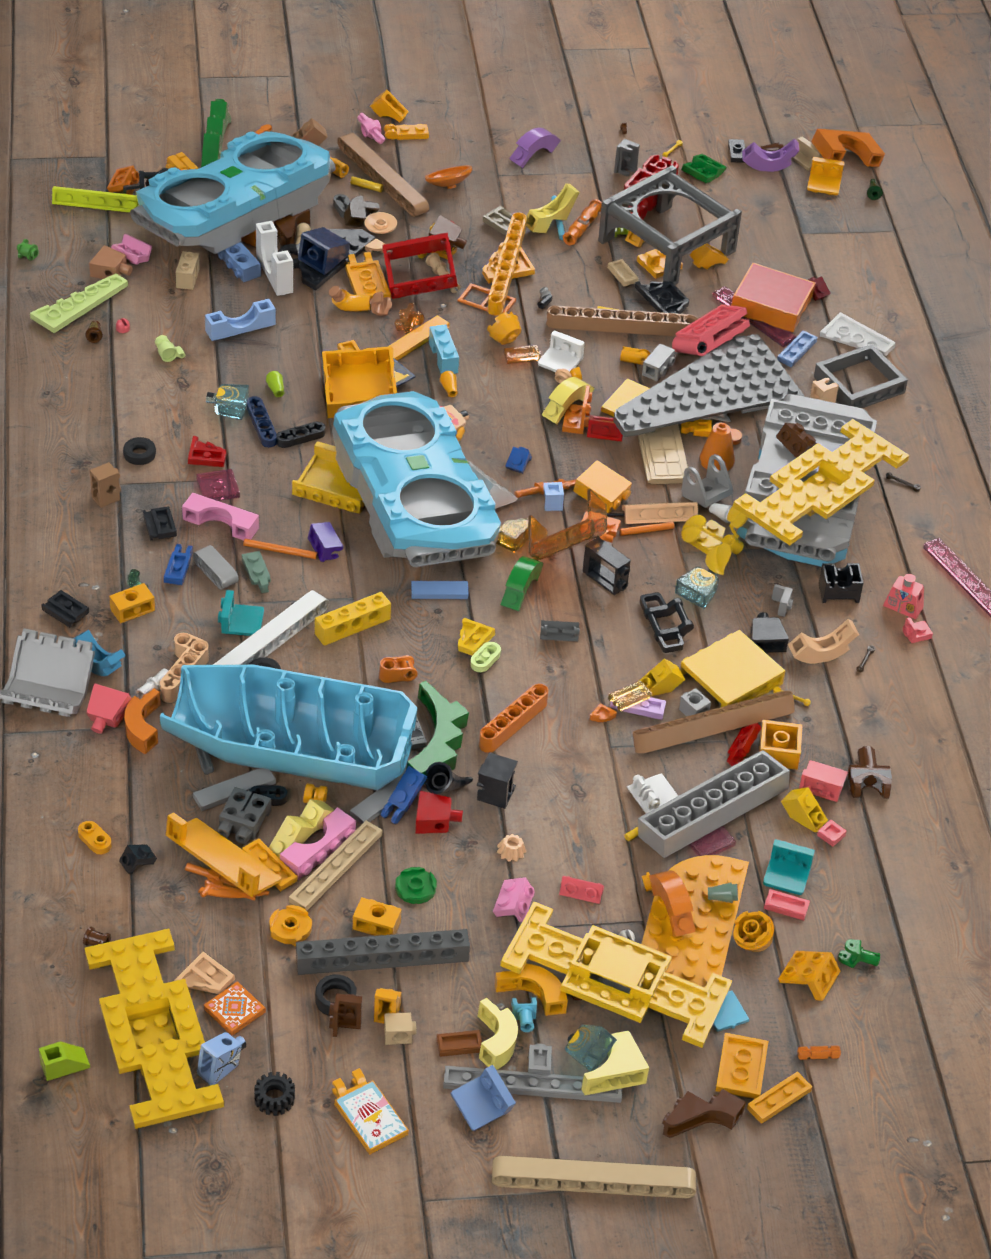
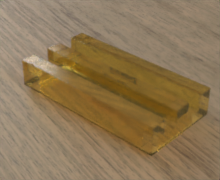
(632, 697)

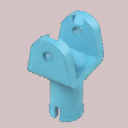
(525, 1013)

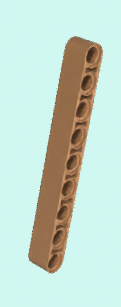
(383, 174)
(617, 320)
(713, 722)

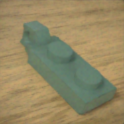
(256, 570)

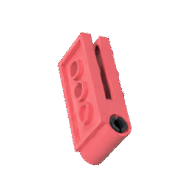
(711, 330)

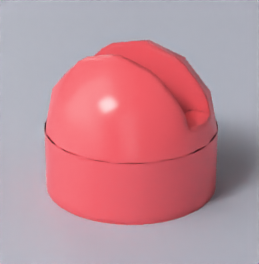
(122, 325)

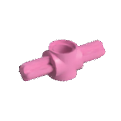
(371, 128)

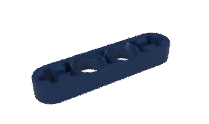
(261, 421)

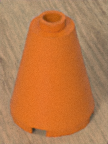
(719, 443)

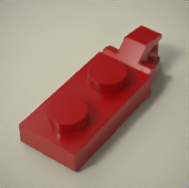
(743, 743)

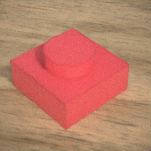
(831, 833)

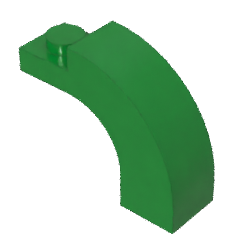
(521, 576)

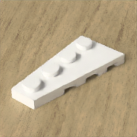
(852, 333)

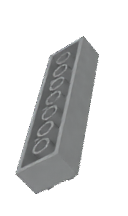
(713, 803)

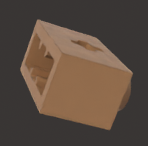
(105, 484)

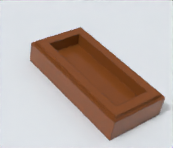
(459, 1043)

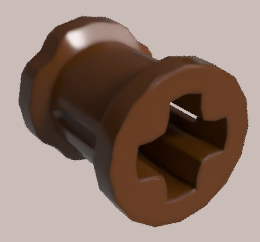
(94, 937)

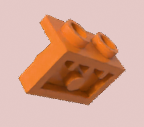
(123, 177)

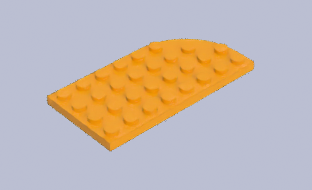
(703, 951)

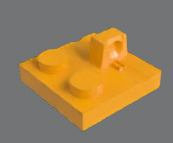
(653, 262)

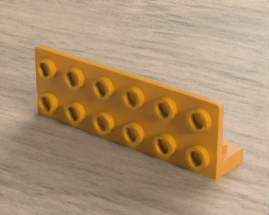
(221, 855)

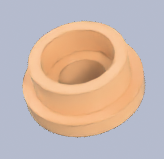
(561, 375)

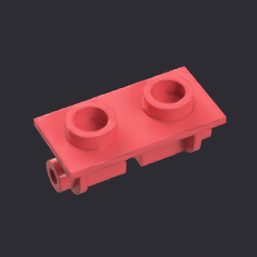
(581, 889)

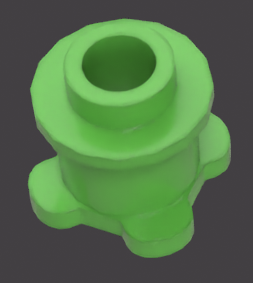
(27, 250)

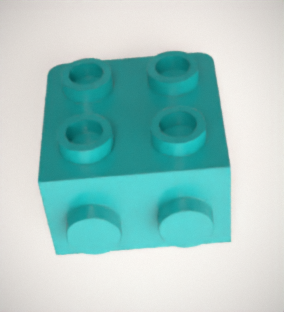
(238, 618)
(789, 867)

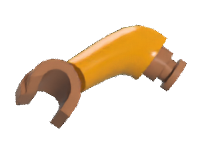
(354, 303)

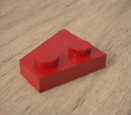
(206, 454)

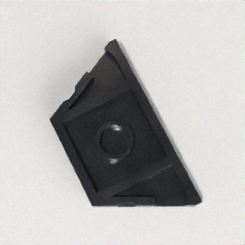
(663, 296)

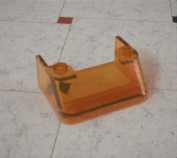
(544, 546)

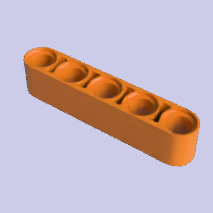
(513, 718)

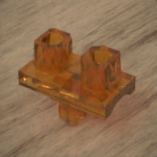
(408, 319)

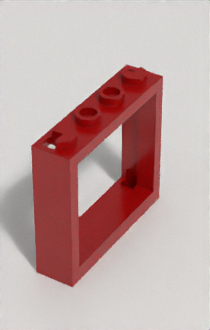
(417, 247)

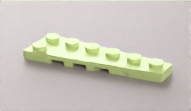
(68, 310)

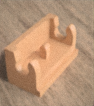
(824, 392)

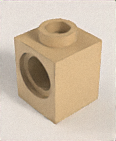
(399, 1028)

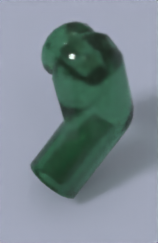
(133, 578)

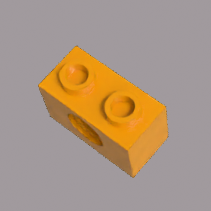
(132, 603)
(376, 918)

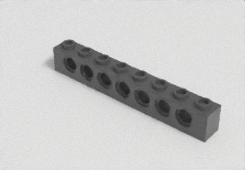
(382, 951)

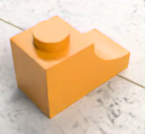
(389, 106)
(707, 255)
(386, 1002)

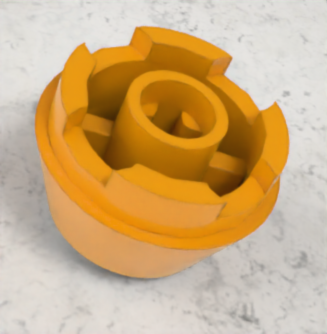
(505, 329)
(753, 931)

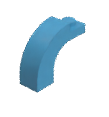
(104, 662)

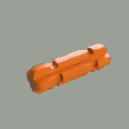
(819, 1052)

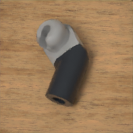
(546, 297)

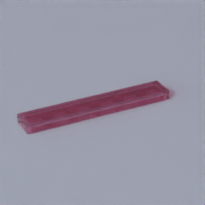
(777, 334)
(960, 573)

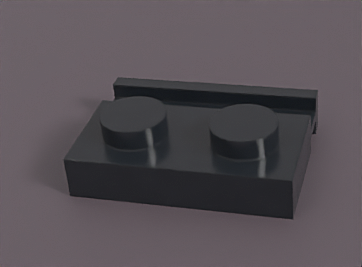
(159, 523)
(65, 608)

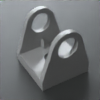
(710, 489)

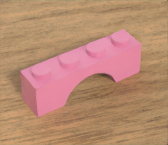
(202, 509)
(304, 857)

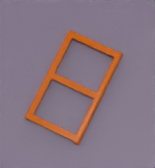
(472, 286)

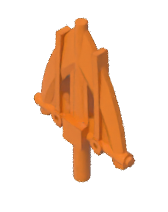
(216, 884)

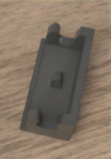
(626, 157)

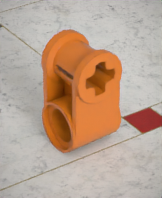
(395, 669)

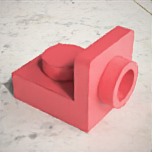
(916, 631)

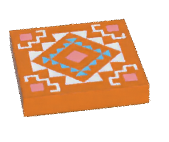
(234, 1008)

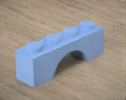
(260, 315)

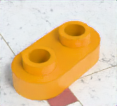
(91, 834)

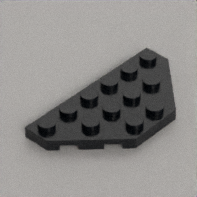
(358, 239)

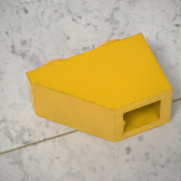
(663, 678)
(804, 809)

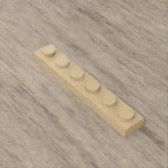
(335, 865)

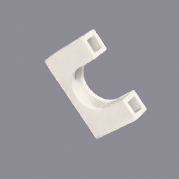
(276, 265)

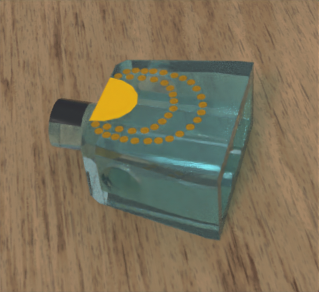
(230, 400)
(698, 586)
(590, 1045)

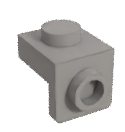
(783, 595)

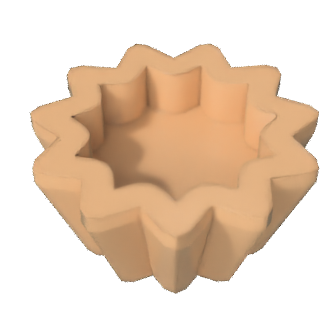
(511, 848)

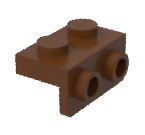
(795, 438)
(345, 1012)

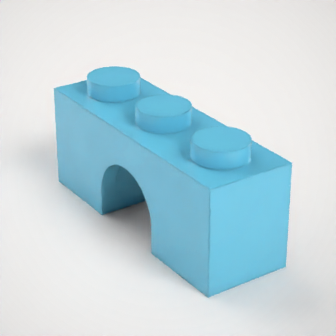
(443, 345)

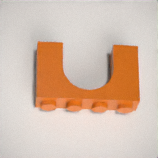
(832, 145)

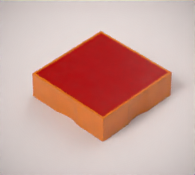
(773, 296)

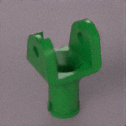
(857, 954)

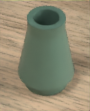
(725, 892)

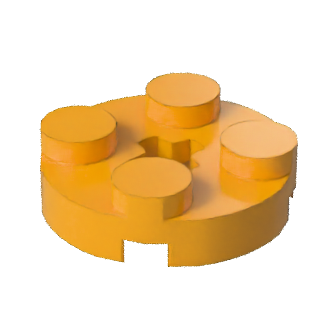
(290, 935)

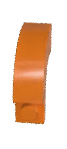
(138, 732)
(676, 899)

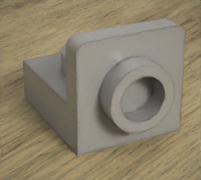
(539, 1059)

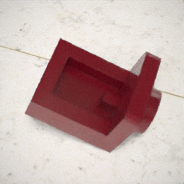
(820, 289)

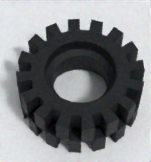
(274, 1104)

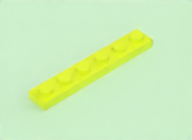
(94, 199)

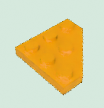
(522, 268)

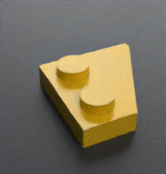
(473, 636)

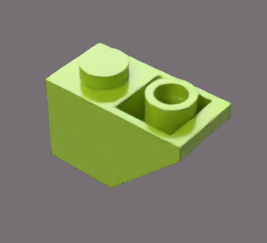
(62, 1059)

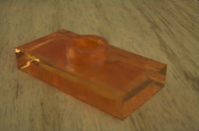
(522, 354)

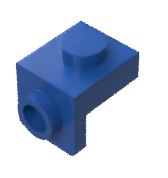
(518, 459)

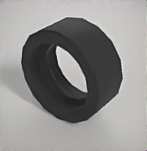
(330, 982)

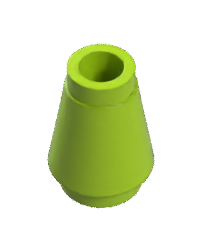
(275, 382)

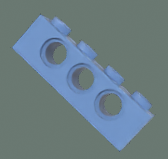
(241, 262)

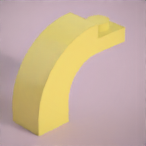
(563, 396)
(501, 1046)

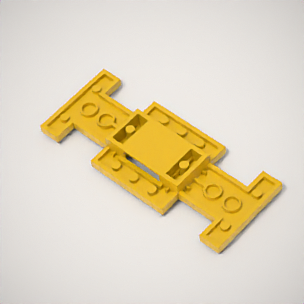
(827, 491)
(623, 963)
(144, 1031)

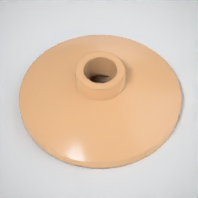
(380, 222)

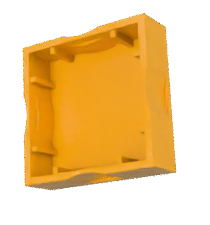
(357, 376)

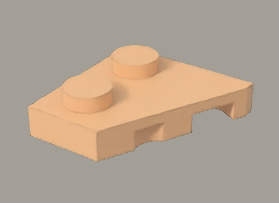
(206, 975)

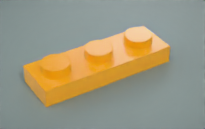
(263, 854)
(779, 1097)

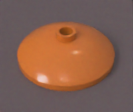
(449, 177)

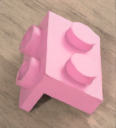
(134, 249)
(514, 898)

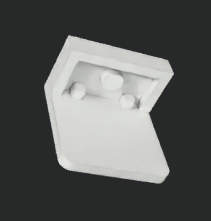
(563, 353)

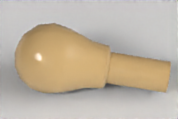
(302, 227)

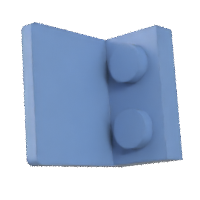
(483, 1099)

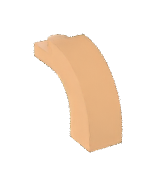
(824, 648)

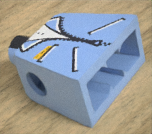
(219, 1057)

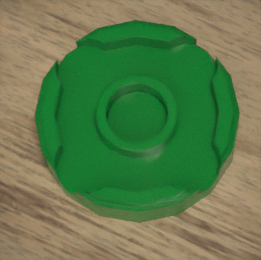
(415, 885)

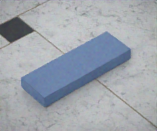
(797, 348)
(439, 589)

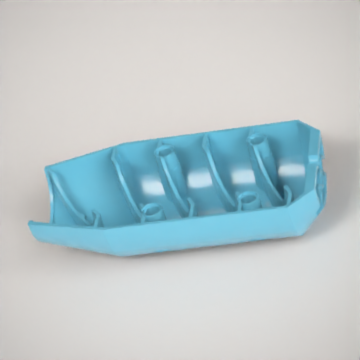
(294, 723)

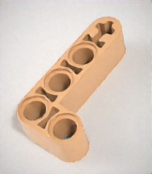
(190, 651)

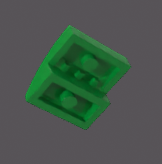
(704, 168)

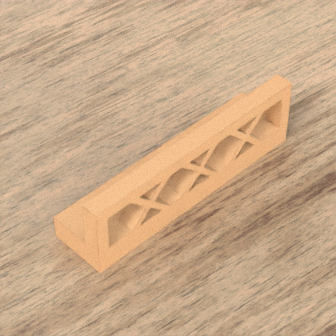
(659, 512)

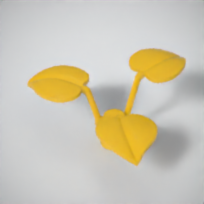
(716, 557)

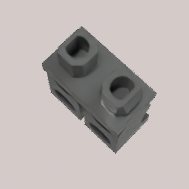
(243, 816)

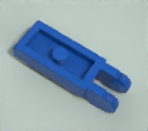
(178, 565)
(404, 794)

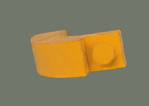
(537, 981)

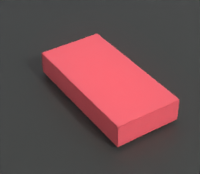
(786, 904)

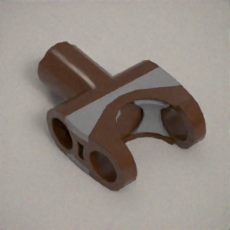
(869, 774)

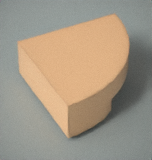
(375, 245)

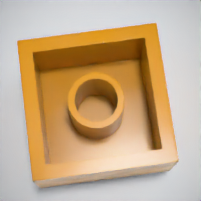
(782, 742)

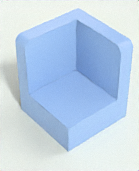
(553, 496)

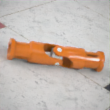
(582, 222)

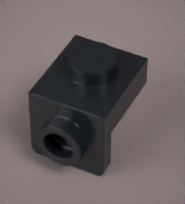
(136, 855)

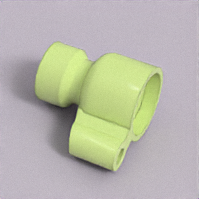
(167, 350)

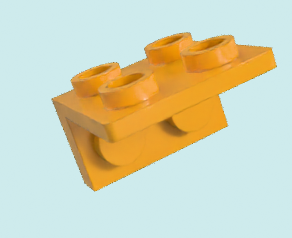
(825, 176)
(812, 968)

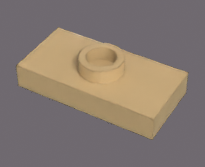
(622, 272)

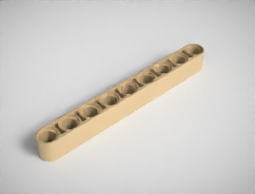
(594, 1177)

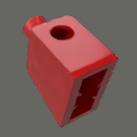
(435, 813)

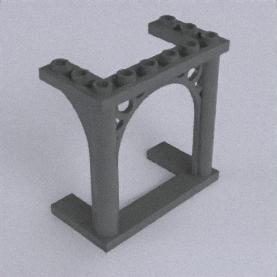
(667, 186)

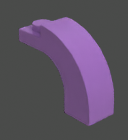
(531, 142)
(770, 160)

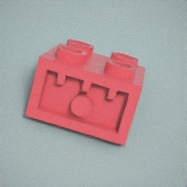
(823, 780)

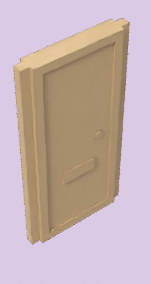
(663, 455)

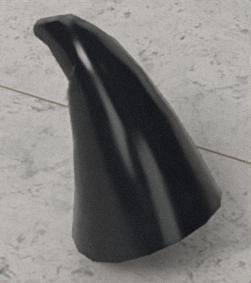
(442, 779)

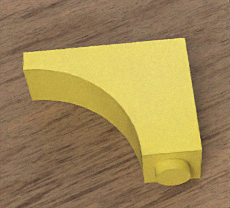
(622, 1069)

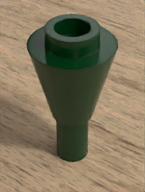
(874, 191)

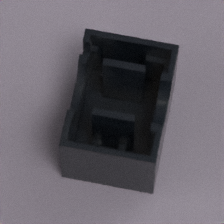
(840, 582)
(496, 780)

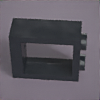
(592, 567)

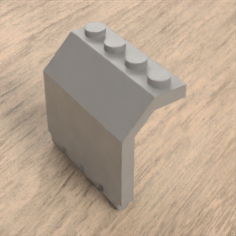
(49, 673)

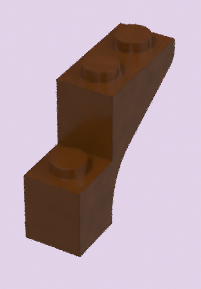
(287, 226)
(693, 1111)

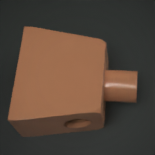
(109, 262)

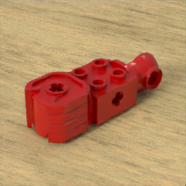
(650, 167)

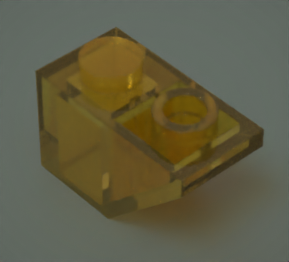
(513, 534)

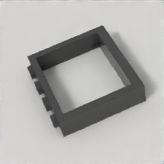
(894, 387)

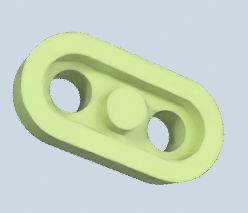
(485, 656)

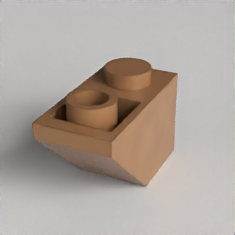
(311, 132)

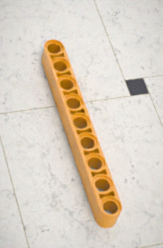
(506, 264)

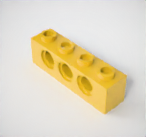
(352, 618)

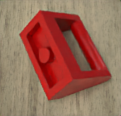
(603, 428)

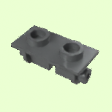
(559, 630)

